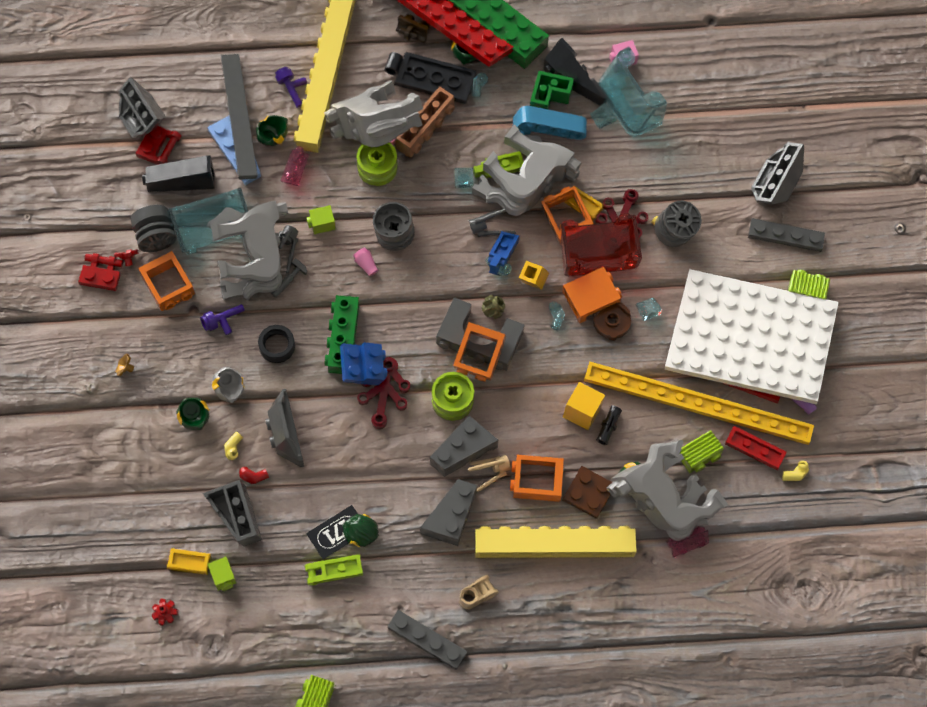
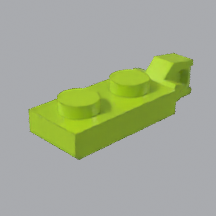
(510, 162)

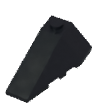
(562, 62)

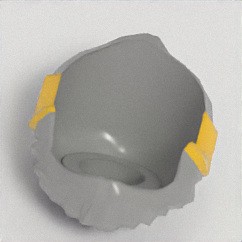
(228, 384)

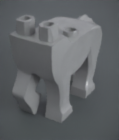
(373, 123)
(539, 171)
(260, 245)
(659, 497)

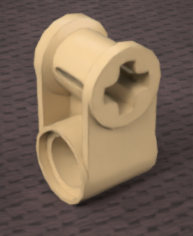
(480, 590)

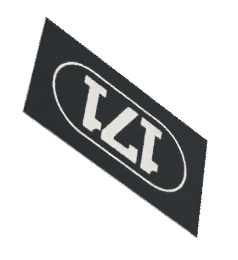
(329, 535)

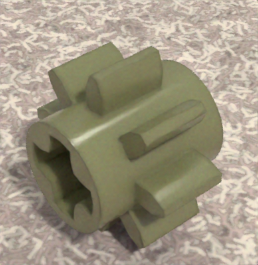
(493, 306)

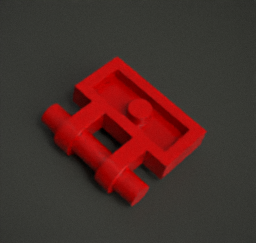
(100, 277)

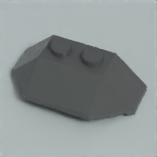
(138, 109)
(779, 174)
(284, 430)

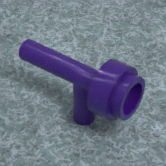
(284, 76)
(209, 320)

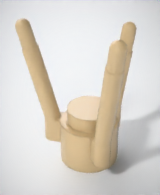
(499, 465)

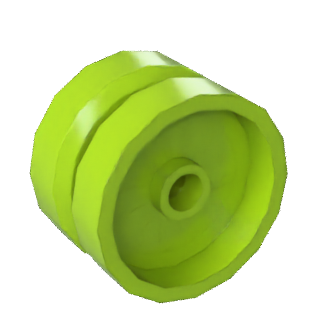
(377, 164)
(452, 396)

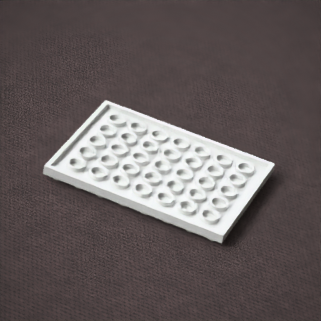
(752, 336)

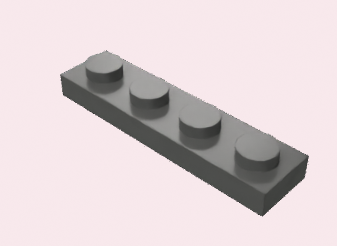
(786, 235)
(427, 639)

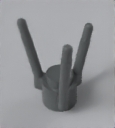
(478, 224)
(288, 237)

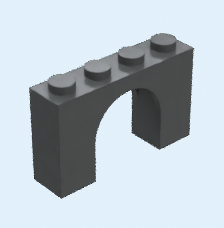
(451, 336)

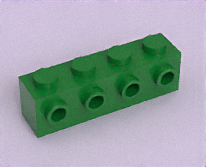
(343, 330)

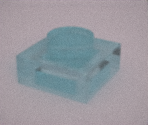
(463, 177)

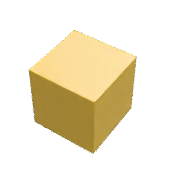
(583, 406)

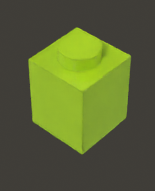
(321, 220)
(222, 574)

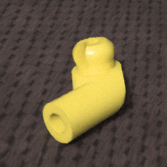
(231, 446)
(798, 473)

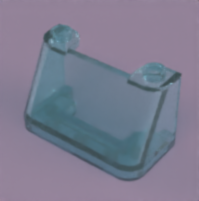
(632, 107)
(192, 218)

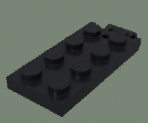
(429, 74)

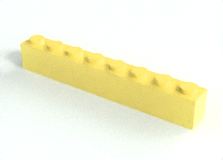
(554, 542)

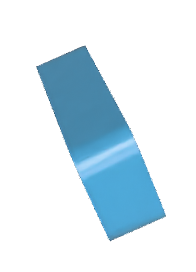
(550, 122)

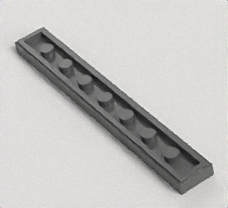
(239, 117)

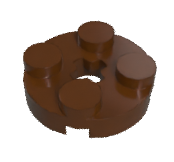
(616, 330)

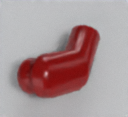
(252, 477)

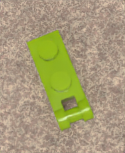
(334, 569)

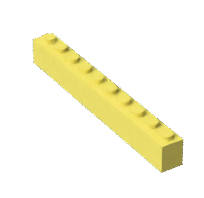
(324, 74)

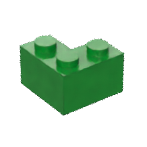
(551, 88)

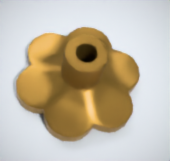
(123, 365)

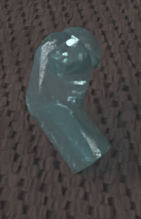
(478, 82)
(503, 271)
(558, 315)

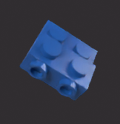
(363, 363)

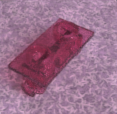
(295, 166)
(697, 539)

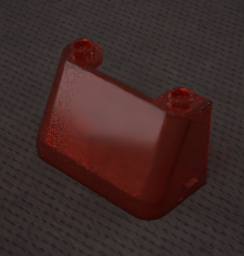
(600, 245)

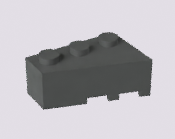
(462, 446)
(236, 511)
(450, 515)

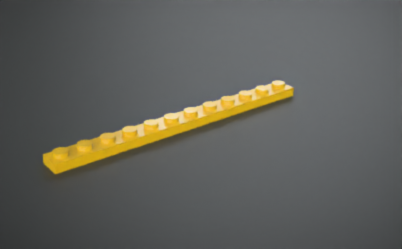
(699, 403)

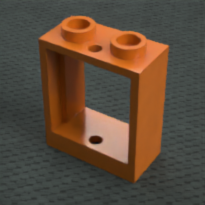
(564, 195)
(159, 266)
(484, 333)
(537, 494)

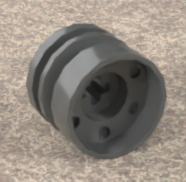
(393, 217)
(678, 223)
(153, 228)

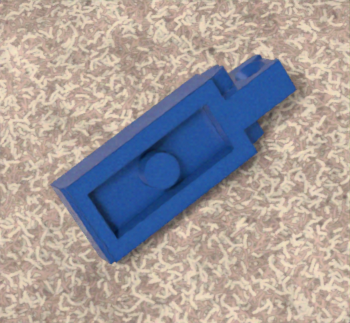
(502, 251)

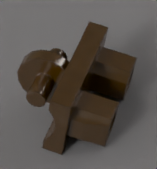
(412, 29)

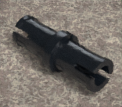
(609, 425)

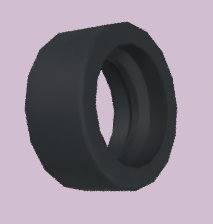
(276, 330)

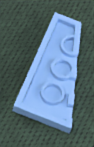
(222, 135)

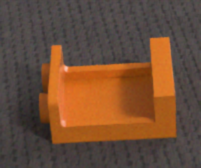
(591, 293)

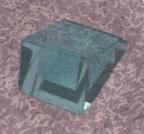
(603, 116)
(649, 308)

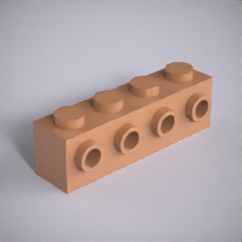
(431, 116)

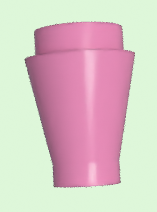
(365, 261)

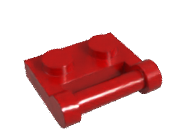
(153, 143)

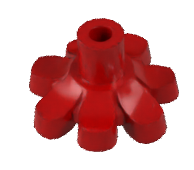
(127, 256)
(167, 612)

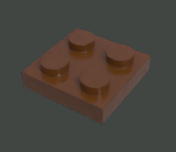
(588, 492)

